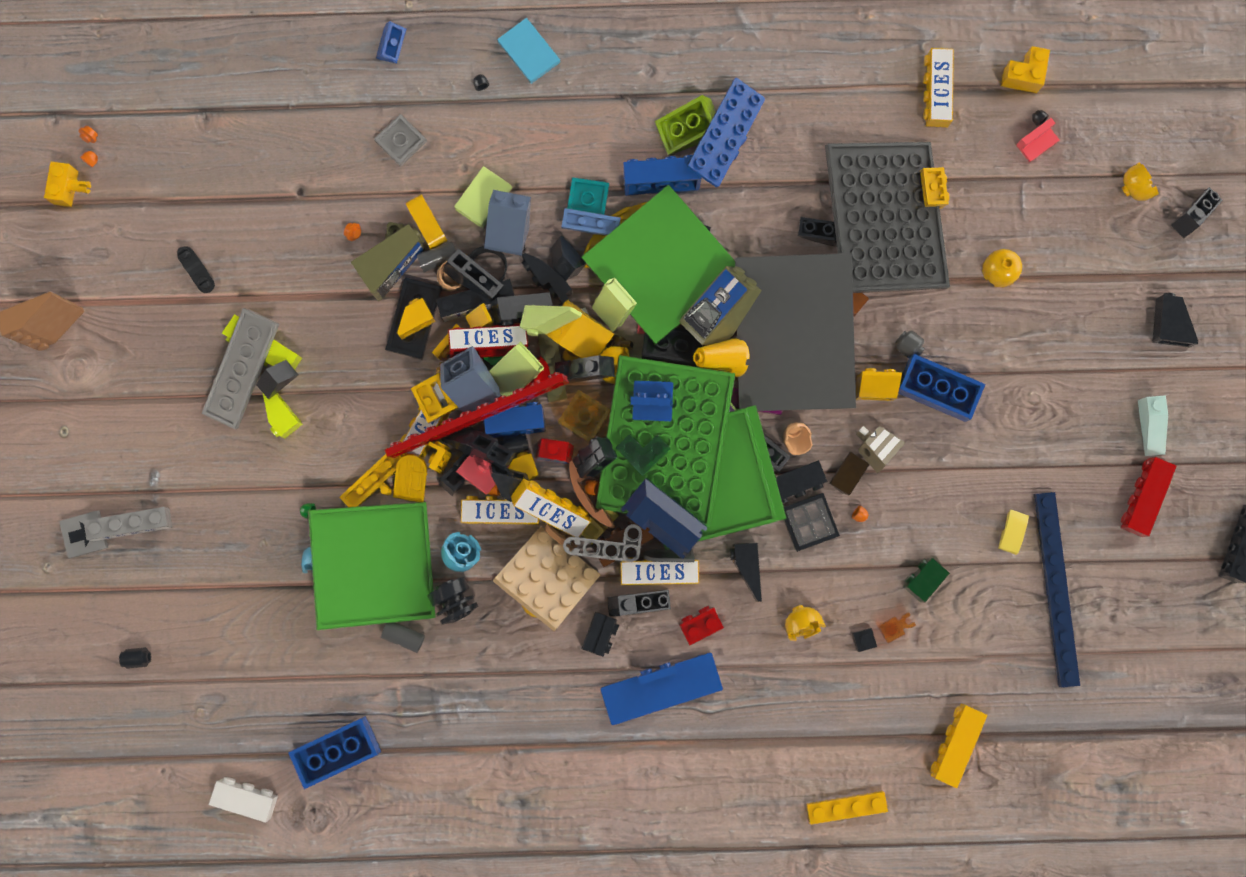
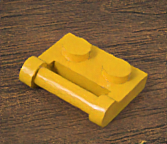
(429, 400)

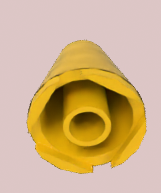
(724, 356)

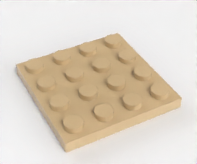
(546, 579)

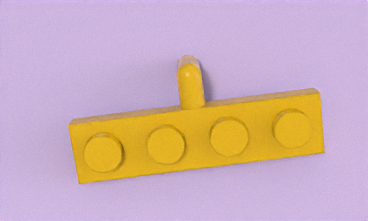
(371, 481)

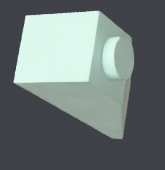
(1154, 424)

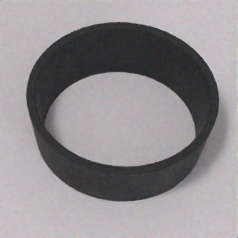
(480, 250)

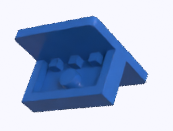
(652, 400)

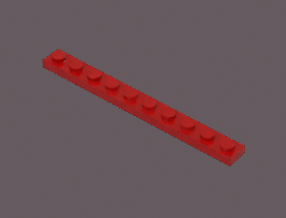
(483, 412)

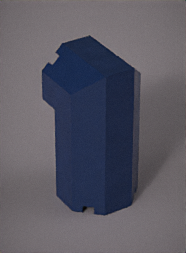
(664, 517)

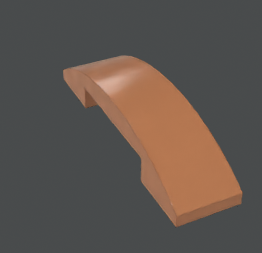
(601, 515)

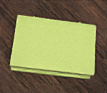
(476, 198)
(613, 304)
(516, 369)

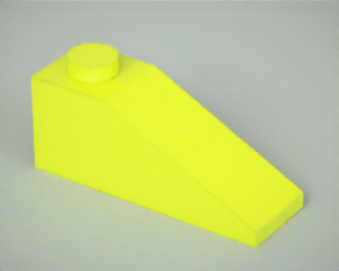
(281, 417)

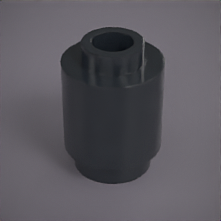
(516, 443)
(135, 658)

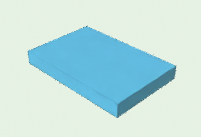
(528, 50)

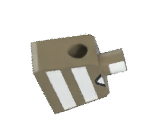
(878, 447)

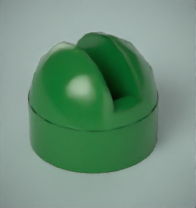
(304, 509)

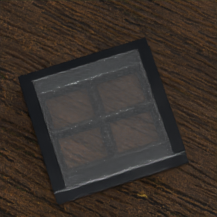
(810, 522)

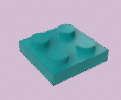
(588, 195)

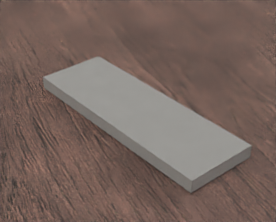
(240, 368)

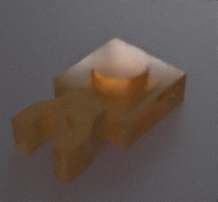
(894, 628)

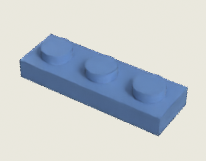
(589, 222)

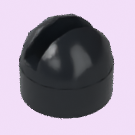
(480, 82)
(1039, 117)

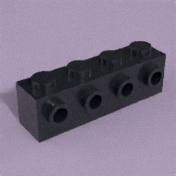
(1235, 560)

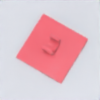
(477, 473)

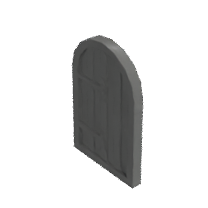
(668, 555)

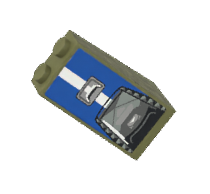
(389, 260)
(721, 306)

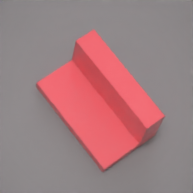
(1038, 140)

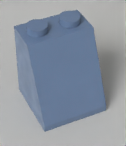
(507, 222)
(468, 381)

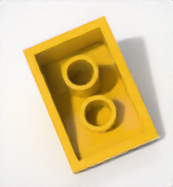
(582, 336)

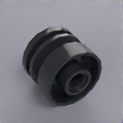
(452, 600)

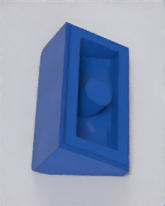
(391, 42)

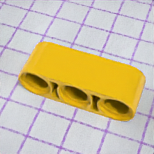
(426, 222)

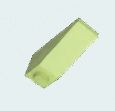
(546, 318)

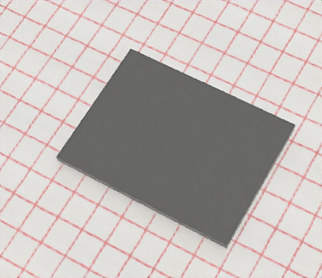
(884, 217)
(799, 333)

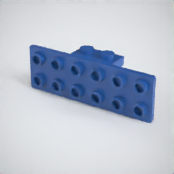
(726, 132)
(661, 688)

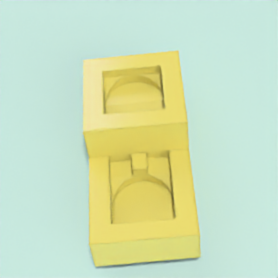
(596, 528)
(1014, 532)

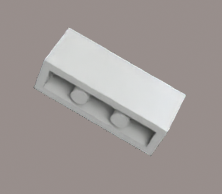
(243, 799)

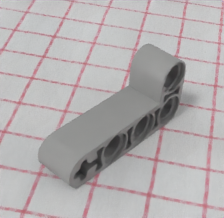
(602, 545)

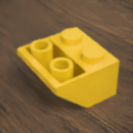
(878, 385)

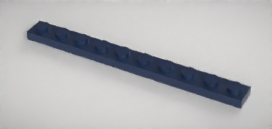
(1057, 590)

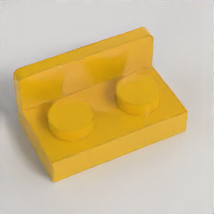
(934, 187)
(441, 459)

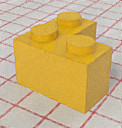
(1028, 75)

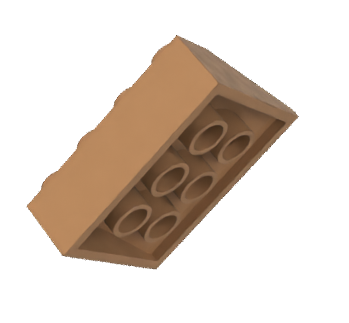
(39, 320)

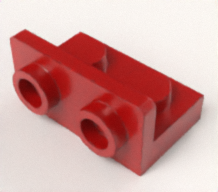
(701, 625)

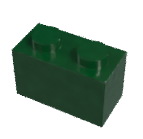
(926, 579)

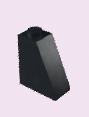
(1173, 322)

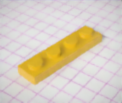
(847, 807)

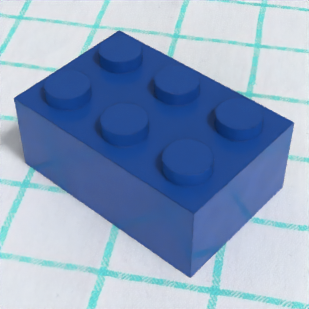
(516, 420)

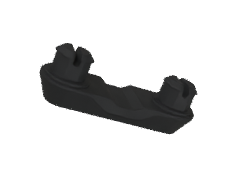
(195, 269)

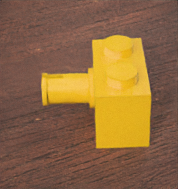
(63, 184)

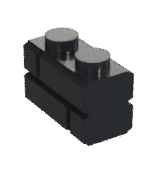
(594, 457)
(599, 634)

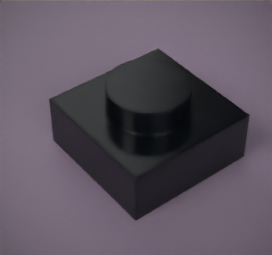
(864, 639)

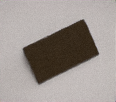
(849, 474)

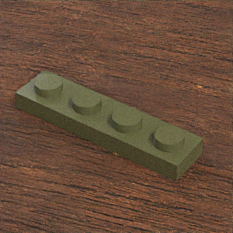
(550, 353)

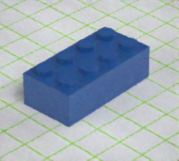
(654, 175)
(940, 388)
(334, 752)

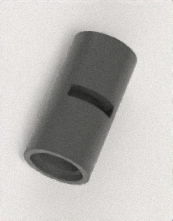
(436, 257)
(403, 636)

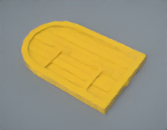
(410, 478)

